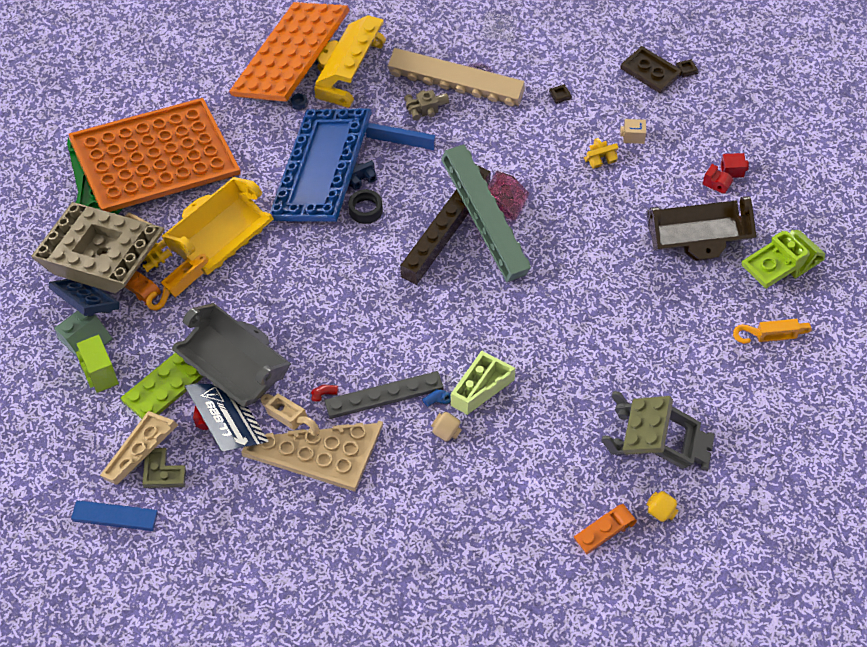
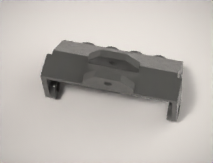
(230, 354)

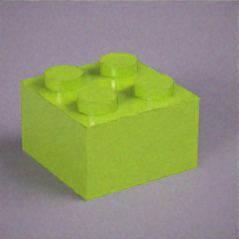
(96, 364)

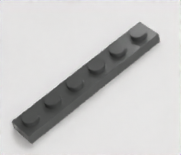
(383, 394)

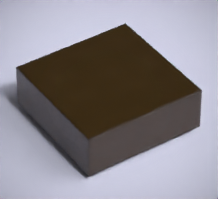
(688, 68)
(560, 93)

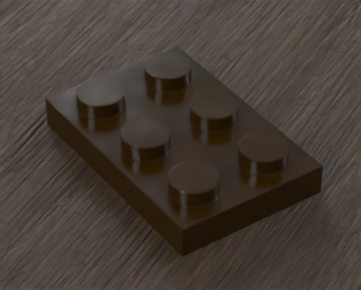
(651, 69)

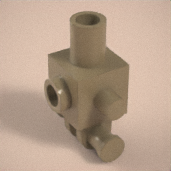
(425, 104)

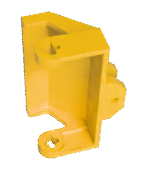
(343, 57)
(218, 224)

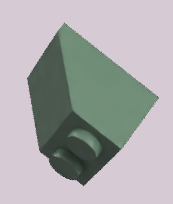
(79, 328)

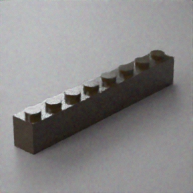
(436, 236)

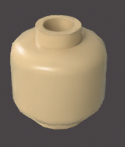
(446, 426)

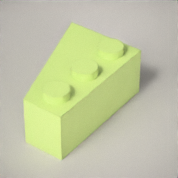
(481, 382)

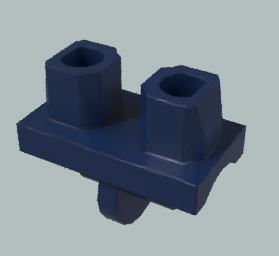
(362, 171)

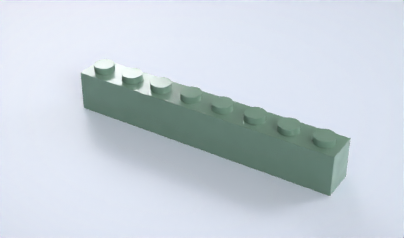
(485, 213)

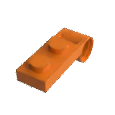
(142, 286)
(605, 528)

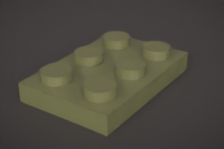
(648, 425)

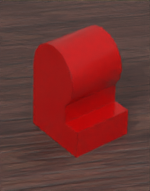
(717, 180)

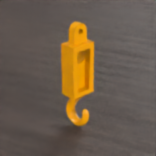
(179, 280)
(773, 330)

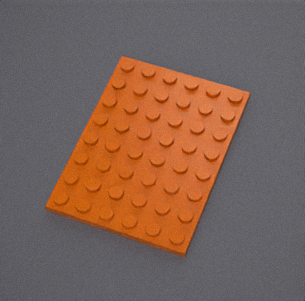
(153, 155)

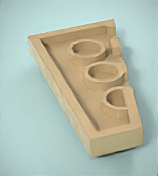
(139, 444)

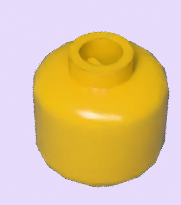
(662, 506)

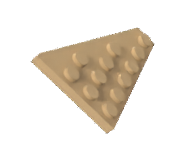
(332, 456)

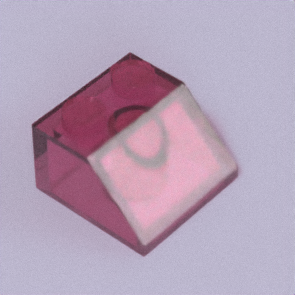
(508, 194)

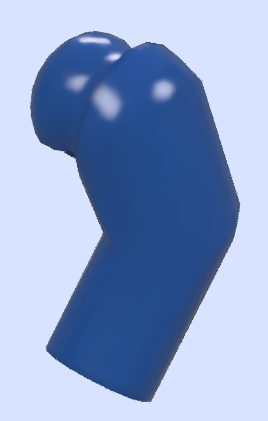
(438, 396)

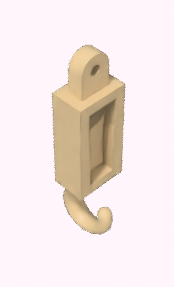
(291, 415)

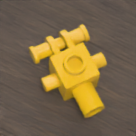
(156, 256)

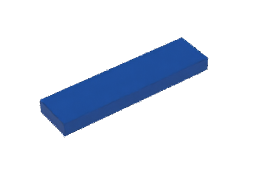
(400, 136)
(114, 515)

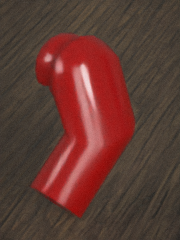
(323, 389)

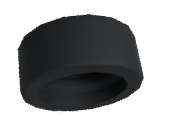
(365, 217)

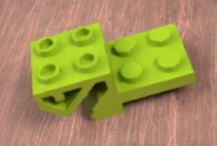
(785, 255)

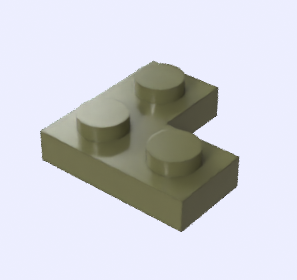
(159, 475)

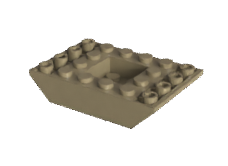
(84, 233)

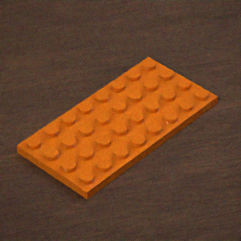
(289, 51)

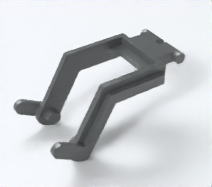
(695, 443)

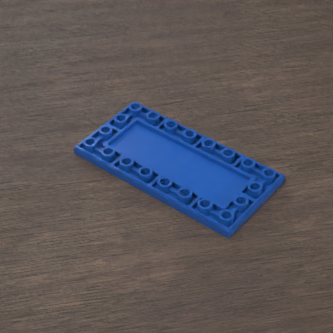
(320, 165)

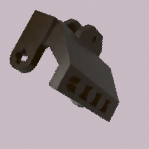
(702, 227)

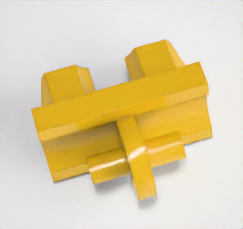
(599, 150)

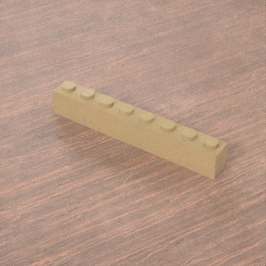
(456, 77)

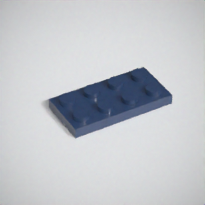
(83, 297)

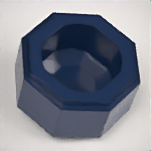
(299, 101)

